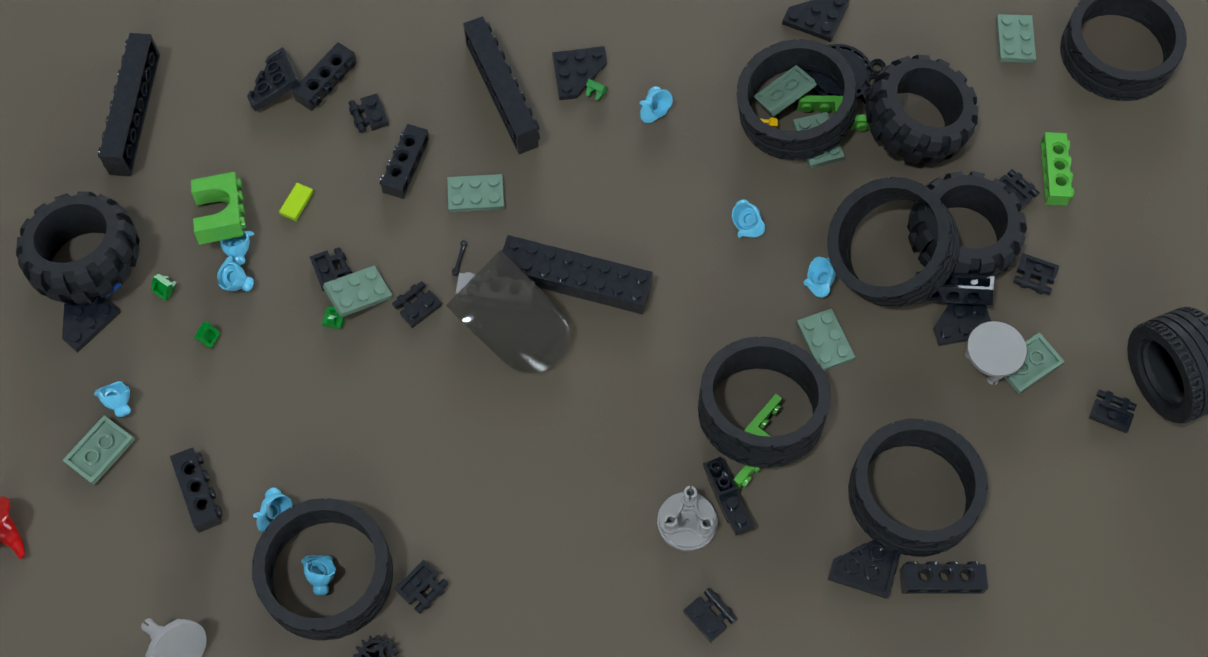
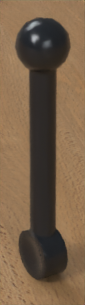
(455, 271)

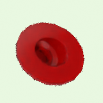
(8, 532)

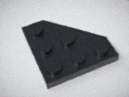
(816, 17)
(575, 68)
(274, 80)
(86, 320)
(959, 322)
(866, 569)

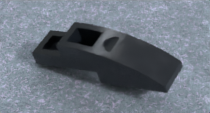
(727, 496)

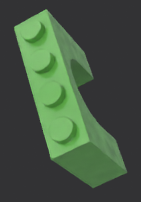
(229, 221)

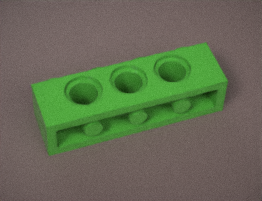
(1054, 193)

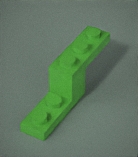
(829, 103)
(756, 427)

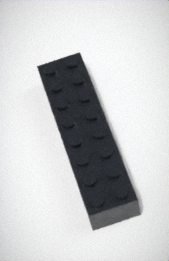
(501, 85)
(129, 104)
(580, 274)

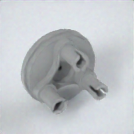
(996, 350)
(687, 520)
(175, 639)

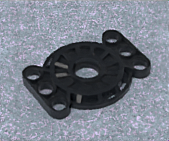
(862, 73)

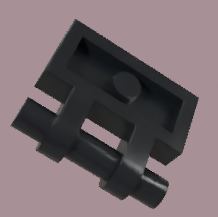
(374, 113)
(1022, 194)
(324, 266)
(1037, 269)
(420, 308)
(1111, 415)
(417, 582)
(705, 620)

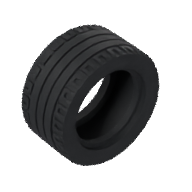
(1172, 363)

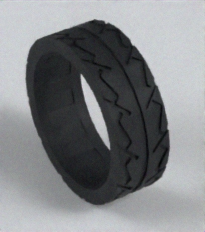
(781, 58)
(1113, 82)
(863, 201)
(779, 357)
(943, 442)
(294, 521)

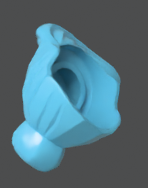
(655, 104)
(747, 219)
(237, 247)
(232, 277)
(820, 277)
(115, 397)
(271, 507)
(319, 572)

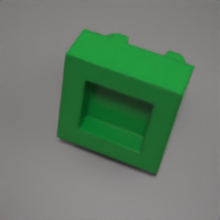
(600, 89)
(162, 286)
(332, 319)
(207, 335)

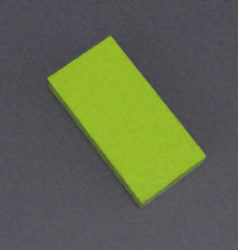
(296, 202)

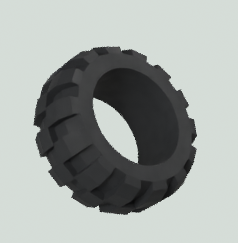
(937, 84)
(985, 198)
(64, 220)

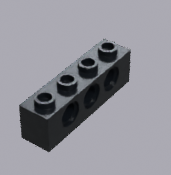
(333, 67)
(398, 185)
(965, 290)
(182, 463)
(912, 584)

